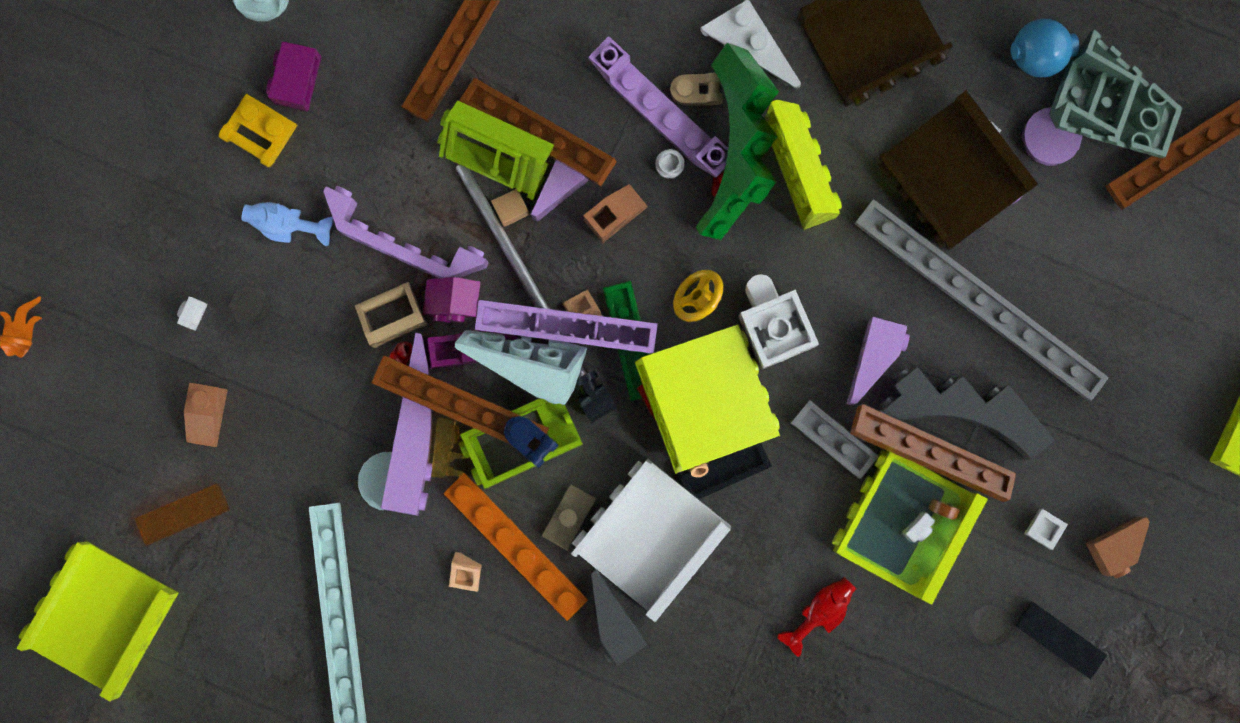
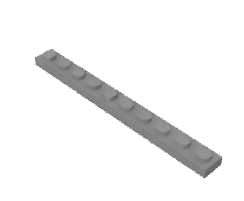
(981, 300)

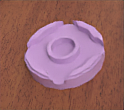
(1046, 143)

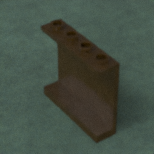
(871, 43)
(957, 171)

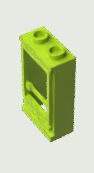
(528, 150)
(560, 430)

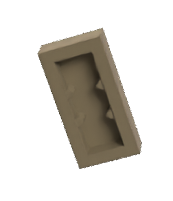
(569, 517)

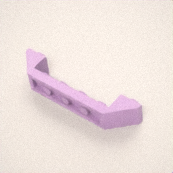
(657, 109)
(342, 208)

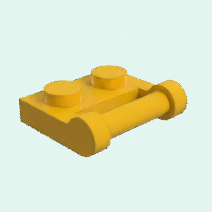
(263, 122)

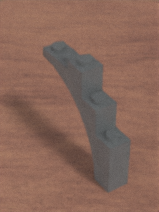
(1000, 412)

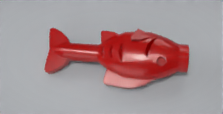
(825, 610)

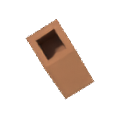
(614, 212)

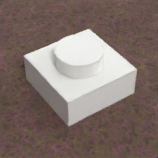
(191, 312)
(919, 528)
(1046, 529)

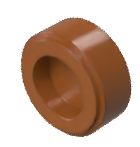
(944, 509)

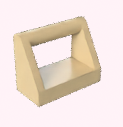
(394, 329)

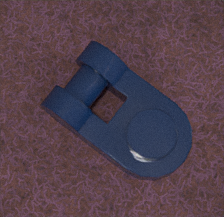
(521, 431)

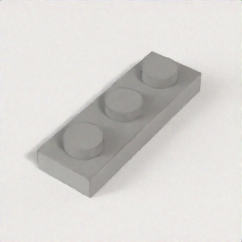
(834, 439)

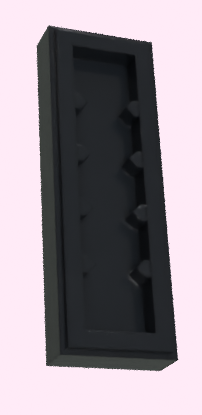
(727, 471)

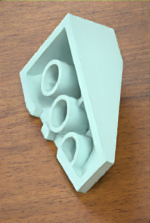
(540, 369)

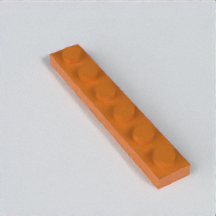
(516, 546)

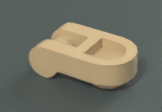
(685, 90)

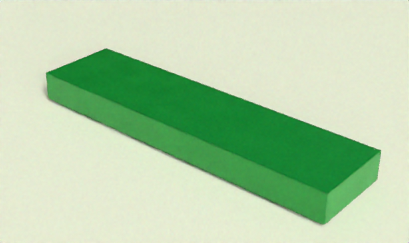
(623, 305)

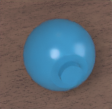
(1044, 48)

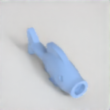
(279, 222)

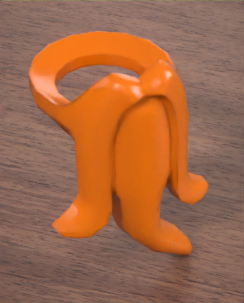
(17, 334)

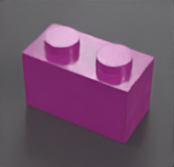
(293, 76)
(451, 299)

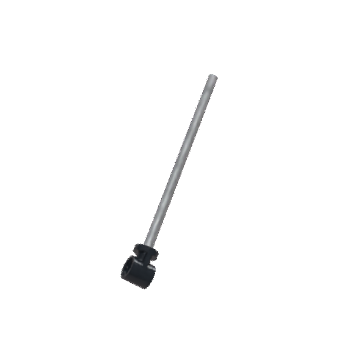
(594, 399)

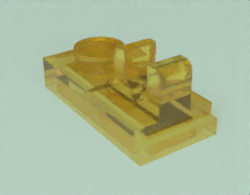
(446, 435)

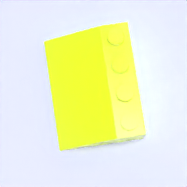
(801, 166)

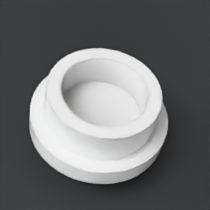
(669, 163)

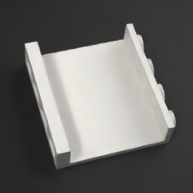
(651, 538)

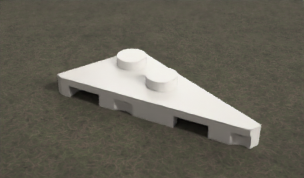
(745, 29)

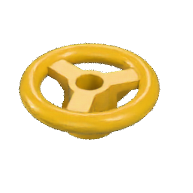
(700, 298)

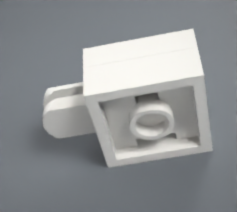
(773, 323)

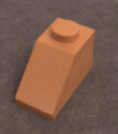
(204, 414)
(1119, 547)

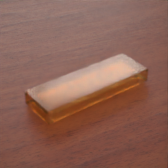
(182, 514)

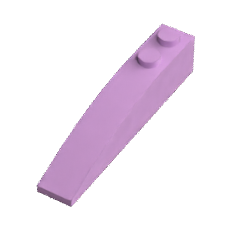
(566, 326)
(411, 449)

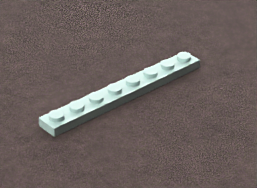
(337, 614)

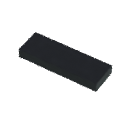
(1061, 640)

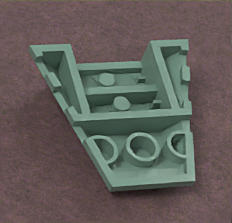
(1113, 101)

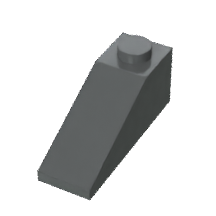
(616, 629)

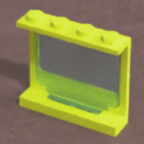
(888, 505)

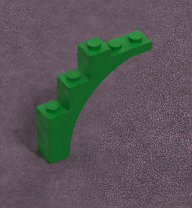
(751, 136)

